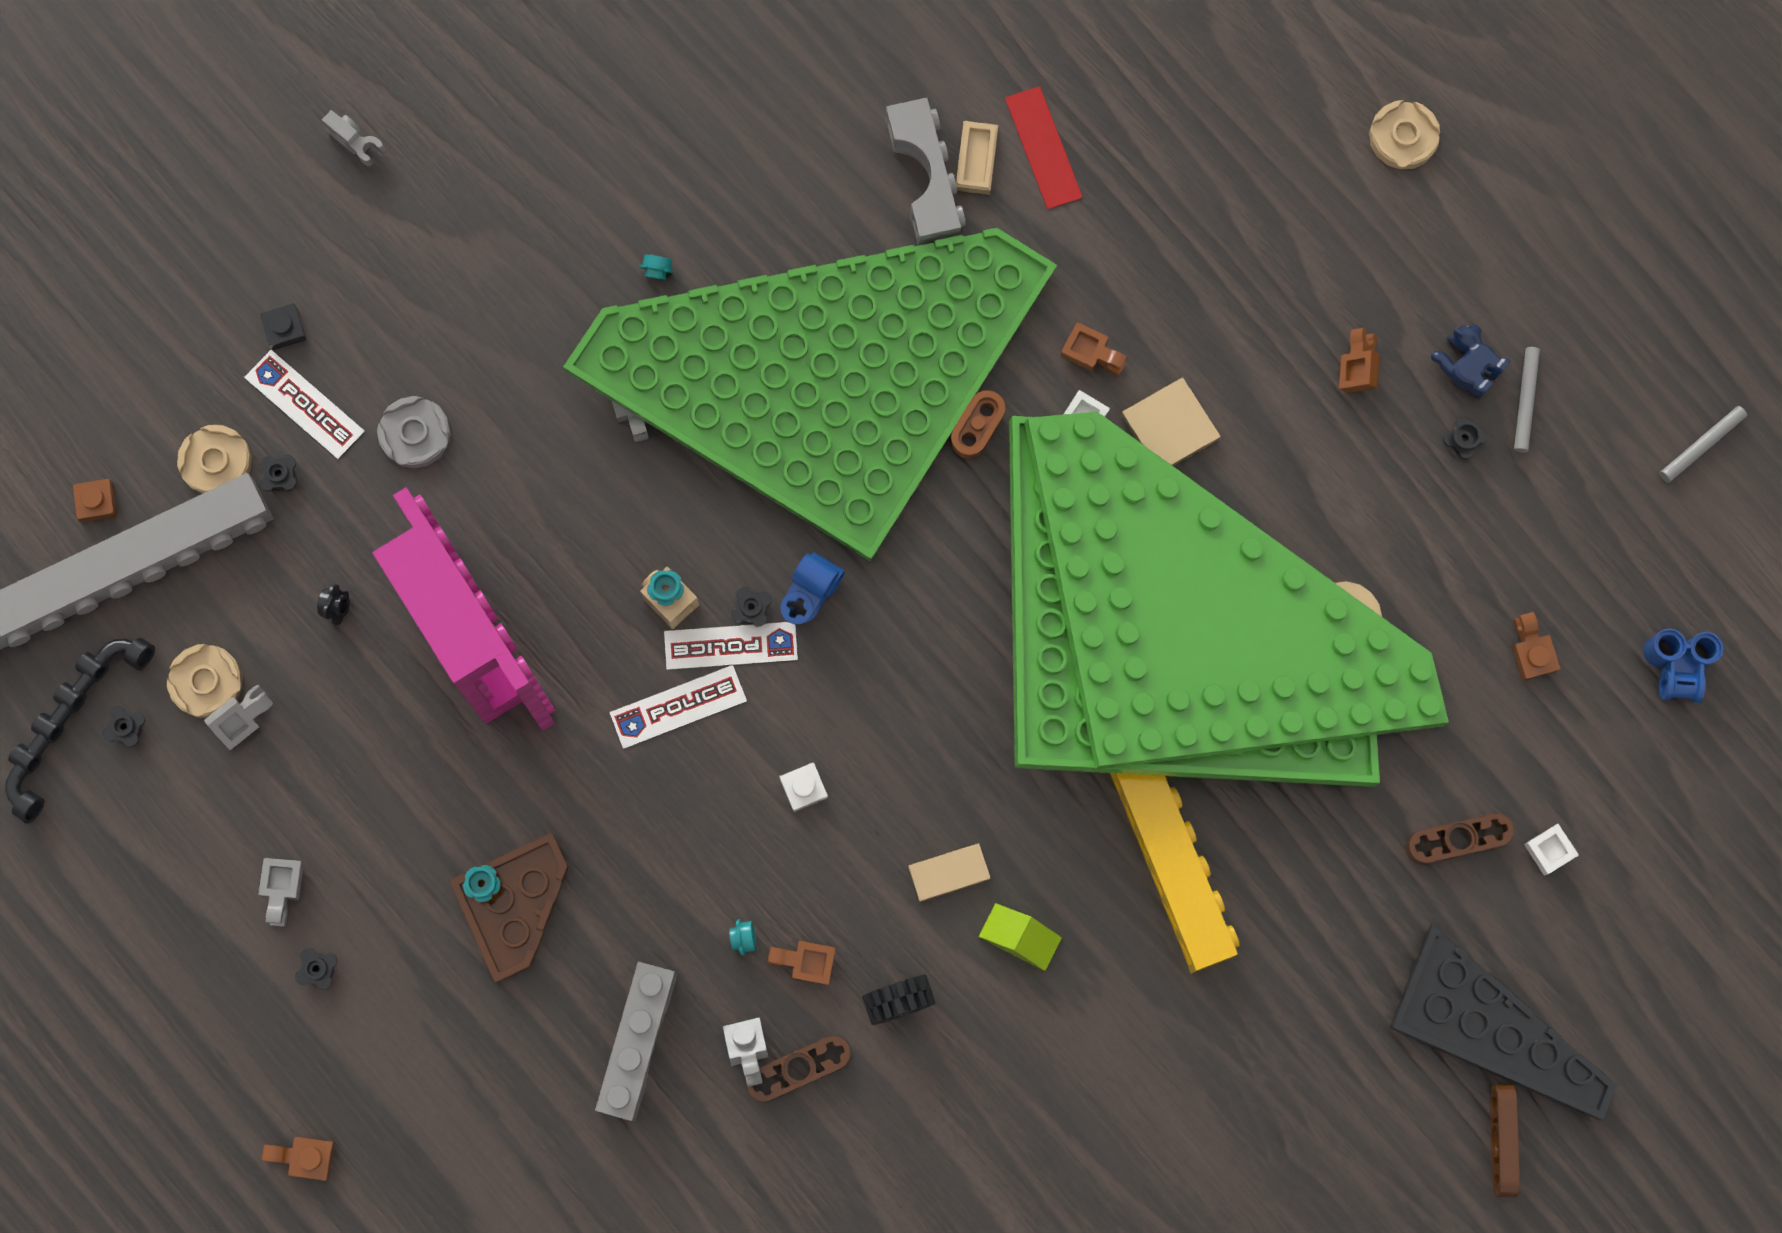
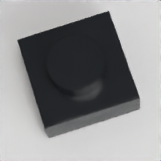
(283, 326)

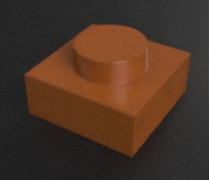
(94, 500)

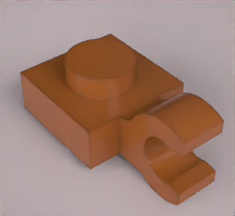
(1089, 347)
(1361, 366)
(1534, 654)
(809, 962)
(307, 1158)

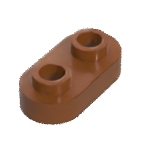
(976, 425)

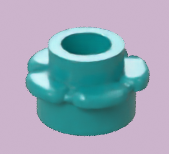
(656, 267)
(663, 578)
(491, 886)
(743, 937)

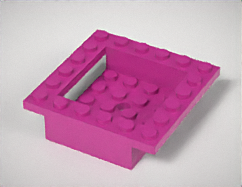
(456, 621)

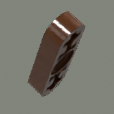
(1483, 822)
(828, 1065)
(1504, 1141)

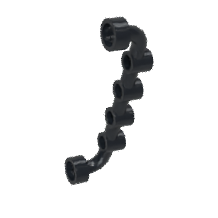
(49, 728)

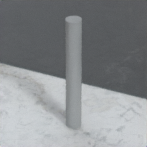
(1526, 401)
(1703, 444)

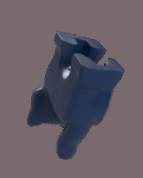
(1478, 359)

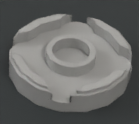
(414, 432)

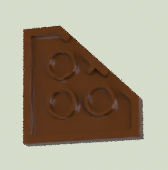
(515, 917)

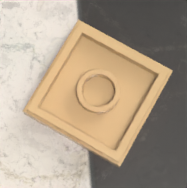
(1171, 423)

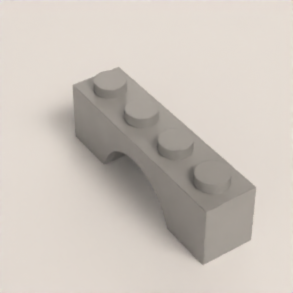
(914, 133)
(635, 1041)

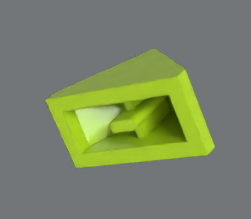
(1020, 936)

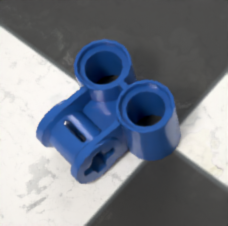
(813, 582)
(1683, 670)

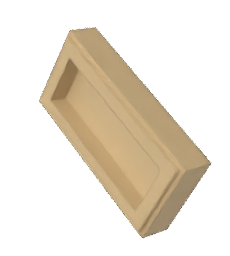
(976, 157)
(949, 872)

